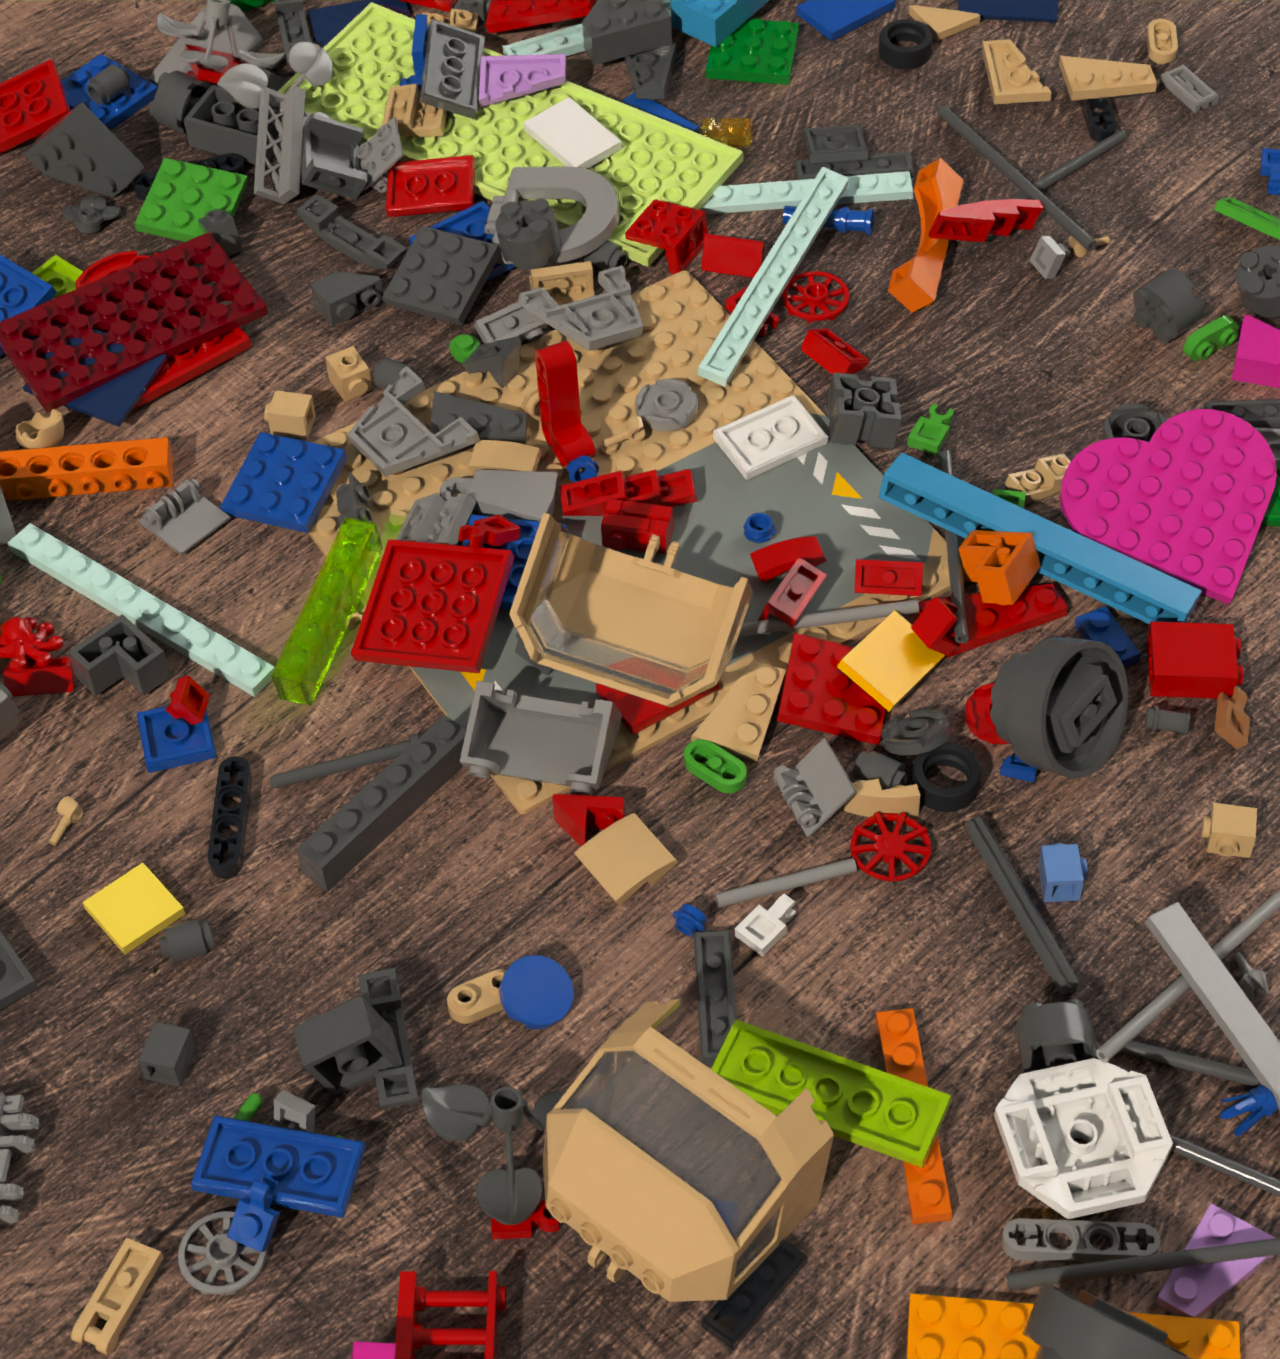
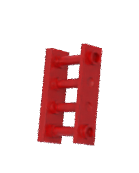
(414, 1298)

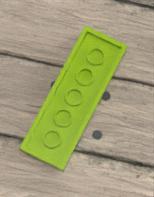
(852, 1097)

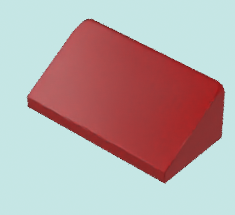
(732, 255)
(833, 352)
(36, 680)

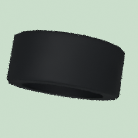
(906, 57)
(947, 799)

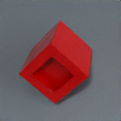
(935, 623)

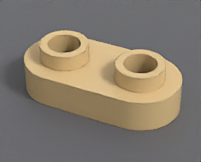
(1162, 41)
(483, 995)

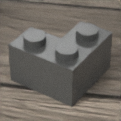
(116, 653)

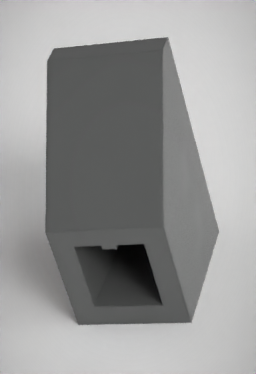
(346, 295)

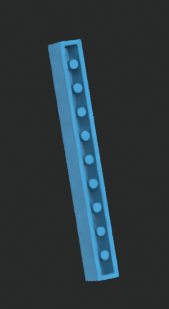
(1061, 552)

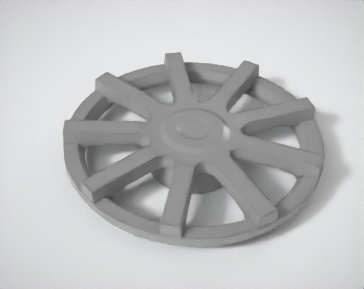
(220, 1255)

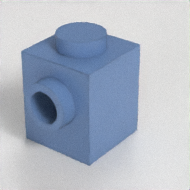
(1061, 872)

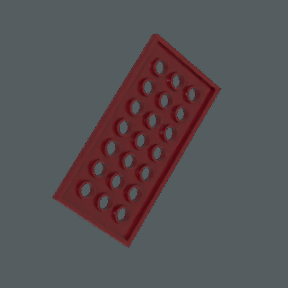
(123, 285)

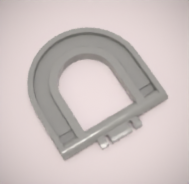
(564, 183)

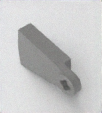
(507, 493)

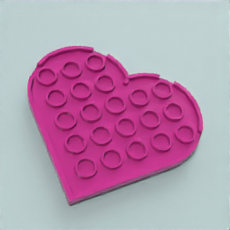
(1179, 501)

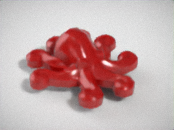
(21, 643)

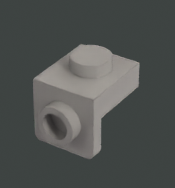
(293, 1112)

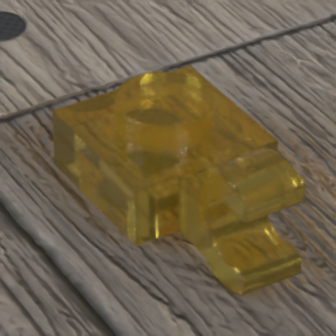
(731, 130)

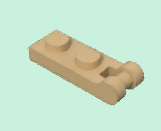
(117, 1295)

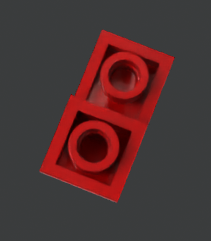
(781, 556)

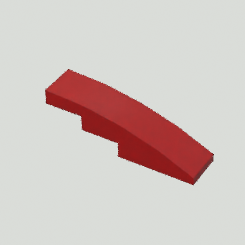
(985, 218)
(592, 494)

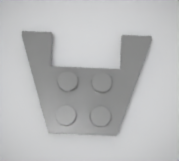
(593, 320)
(397, 439)

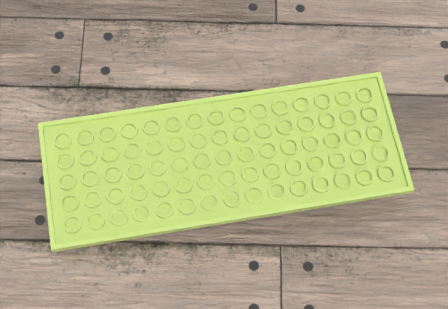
(655, 156)

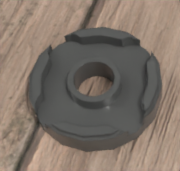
(916, 734)

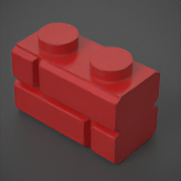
(633, 523)

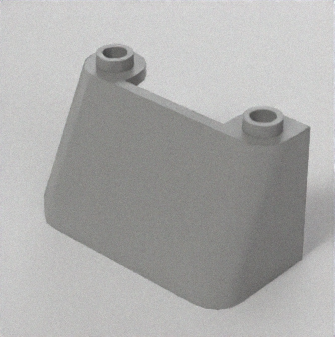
(539, 738)

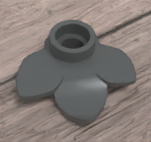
(90, 213)

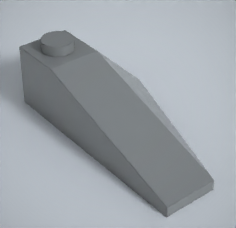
(245, 37)

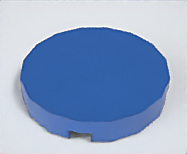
(536, 992)

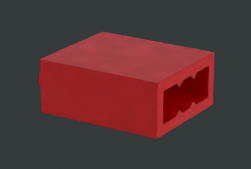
(1193, 659)

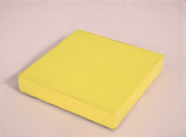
(134, 908)

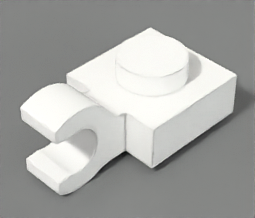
(766, 927)

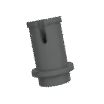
(1166, 720)

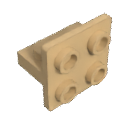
(565, 282)

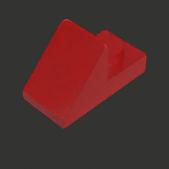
(583, 812)

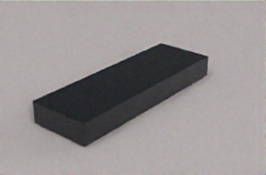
(736, 1316)

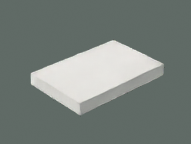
(572, 135)
(770, 437)

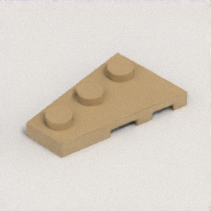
(1009, 75)
(1105, 78)
(744, 712)

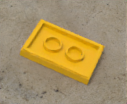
(890, 661)

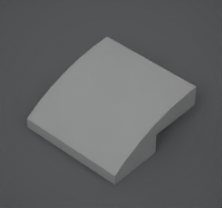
(436, 519)

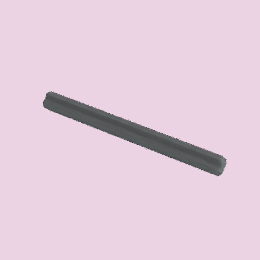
(1023, 906)

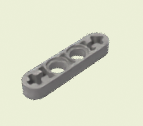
(1079, 1233)

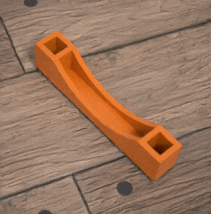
(918, 279)

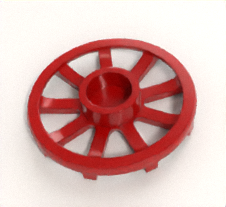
(816, 296)
(890, 846)

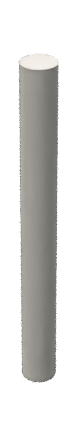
(785, 882)

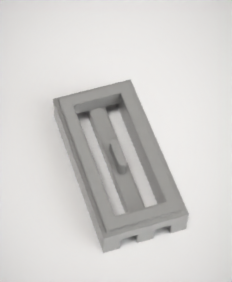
(1185, 90)

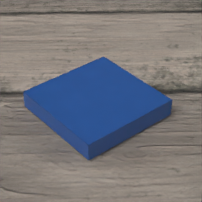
(173, 741)

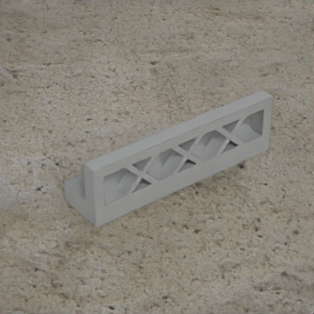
(289, 145)

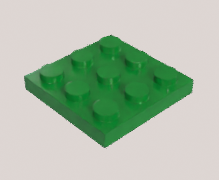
(755, 53)

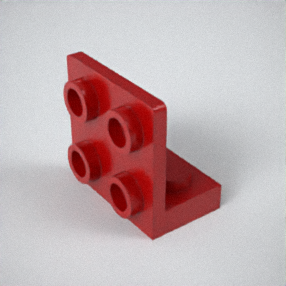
(672, 228)

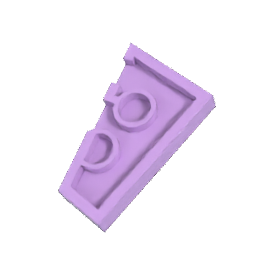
(519, 75)
(1199, 1288)

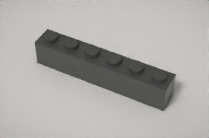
(383, 804)

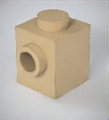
(348, 373)
(290, 414)
(1230, 830)

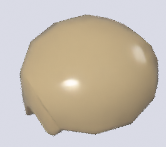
(41, 431)

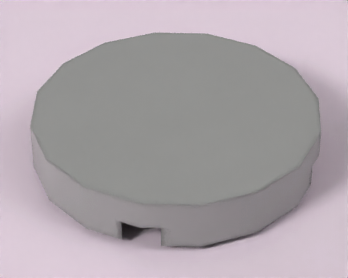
(667, 405)

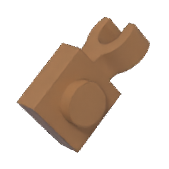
(1231, 720)

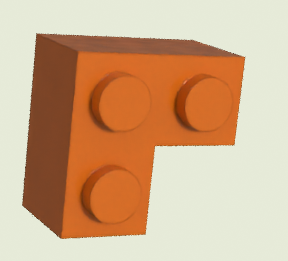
(999, 563)

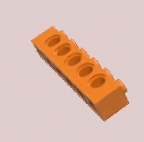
(86, 469)

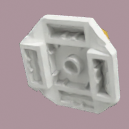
(1092, 1103)

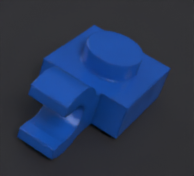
(1271, 167)
(253, 1218)

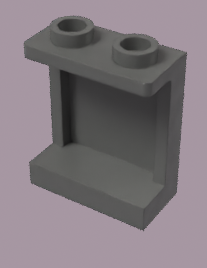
(331, 158)

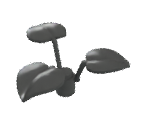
(454, 1115)

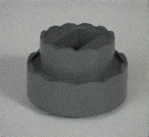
(1061, 705)
(1091, 1329)

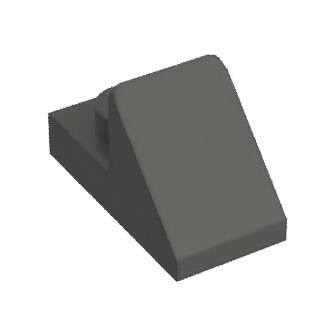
(498, 358)

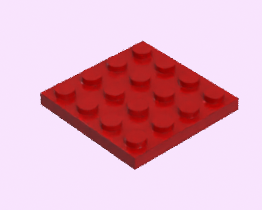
(433, 606)

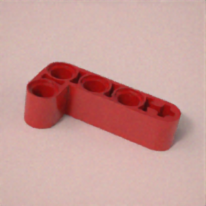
(561, 403)

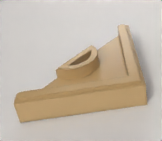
(943, 21)

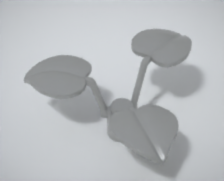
(216, 17)
(305, 58)

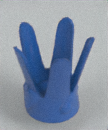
(1258, 1101)

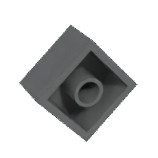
(346, 1045)

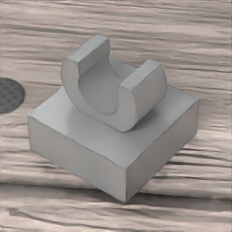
(1048, 257)

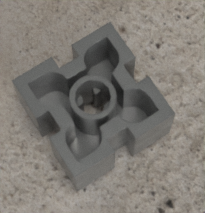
(863, 410)

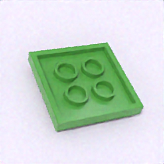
(185, 194)

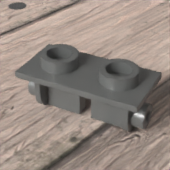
(353, 501)

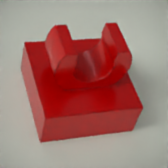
(188, 701)

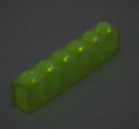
(326, 611)

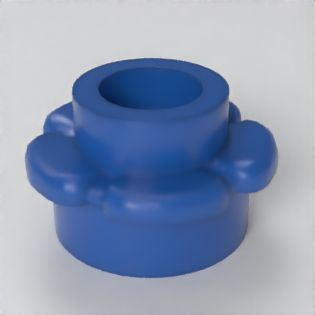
(591, 468)
(759, 528)
(689, 920)

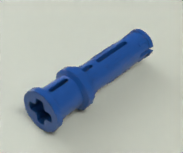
(842, 219)

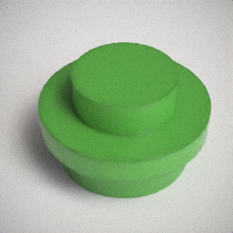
(463, 346)

